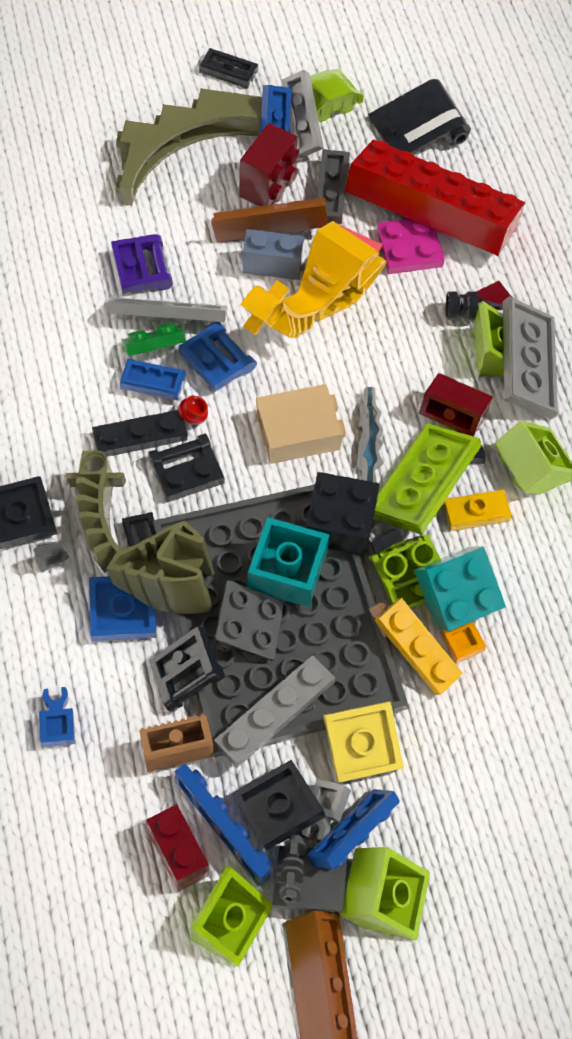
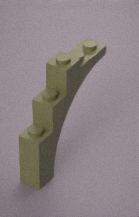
(211, 116)

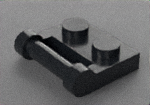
(188, 476)
(180, 661)

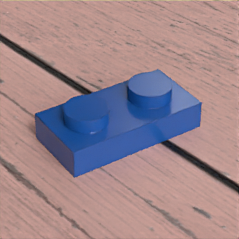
(276, 106)

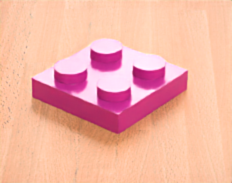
(409, 246)

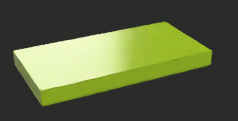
(425, 478)

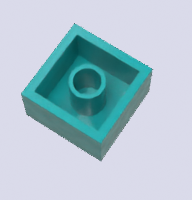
(288, 561)
(460, 588)

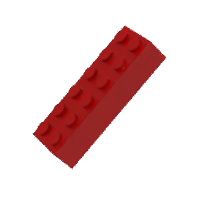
(434, 196)

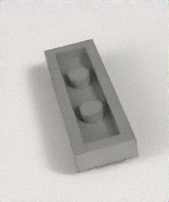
(303, 113)

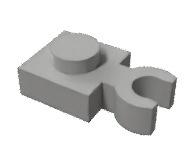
(333, 801)

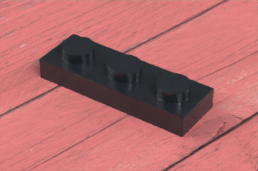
(140, 433)

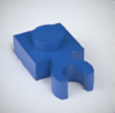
(57, 723)

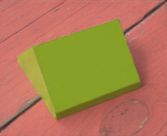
(489, 341)
(230, 917)

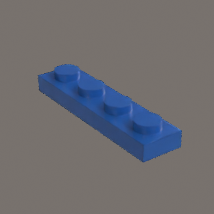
(231, 834)

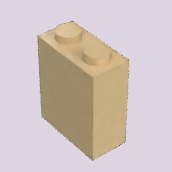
(299, 423)

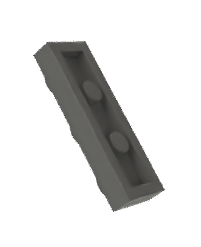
(333, 182)

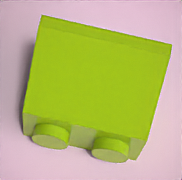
(534, 457)
(385, 892)

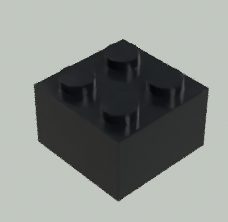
(344, 511)

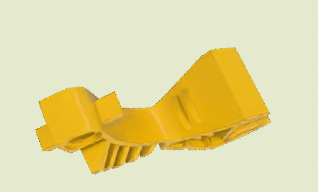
(334, 279)

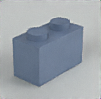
(273, 254)

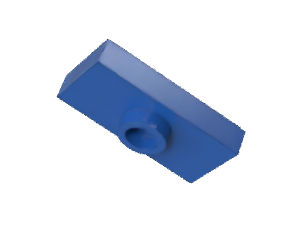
(152, 379)

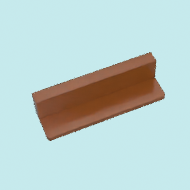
(270, 218)
(320, 976)

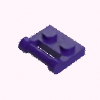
(132, 266)

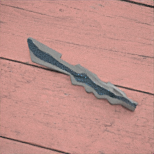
(370, 442)

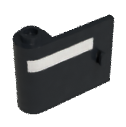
(421, 119)

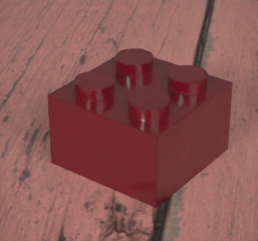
(268, 166)

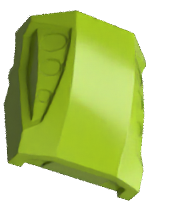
(334, 92)
(397, 565)

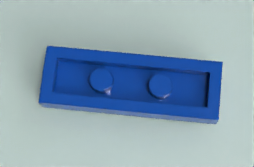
(353, 829)

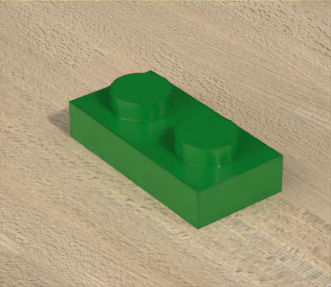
(142, 342)

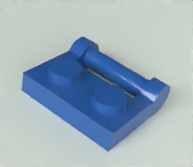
(211, 362)

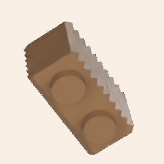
(176, 742)

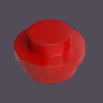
(193, 410)

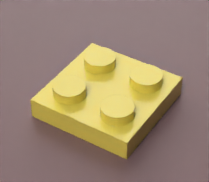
(363, 741)

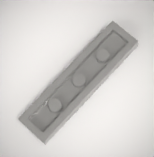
(155, 310)
(274, 711)

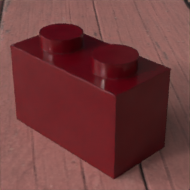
(455, 405)
(177, 848)

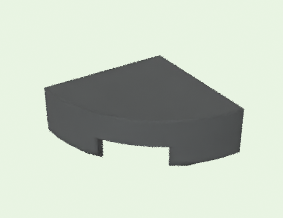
(49, 556)

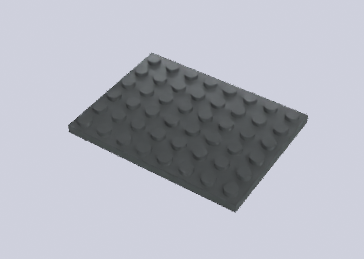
(333, 629)

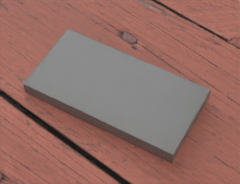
(529, 358)

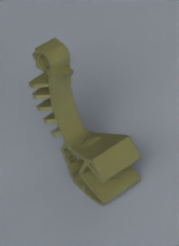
(158, 570)

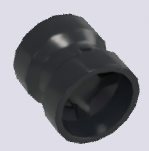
(463, 307)

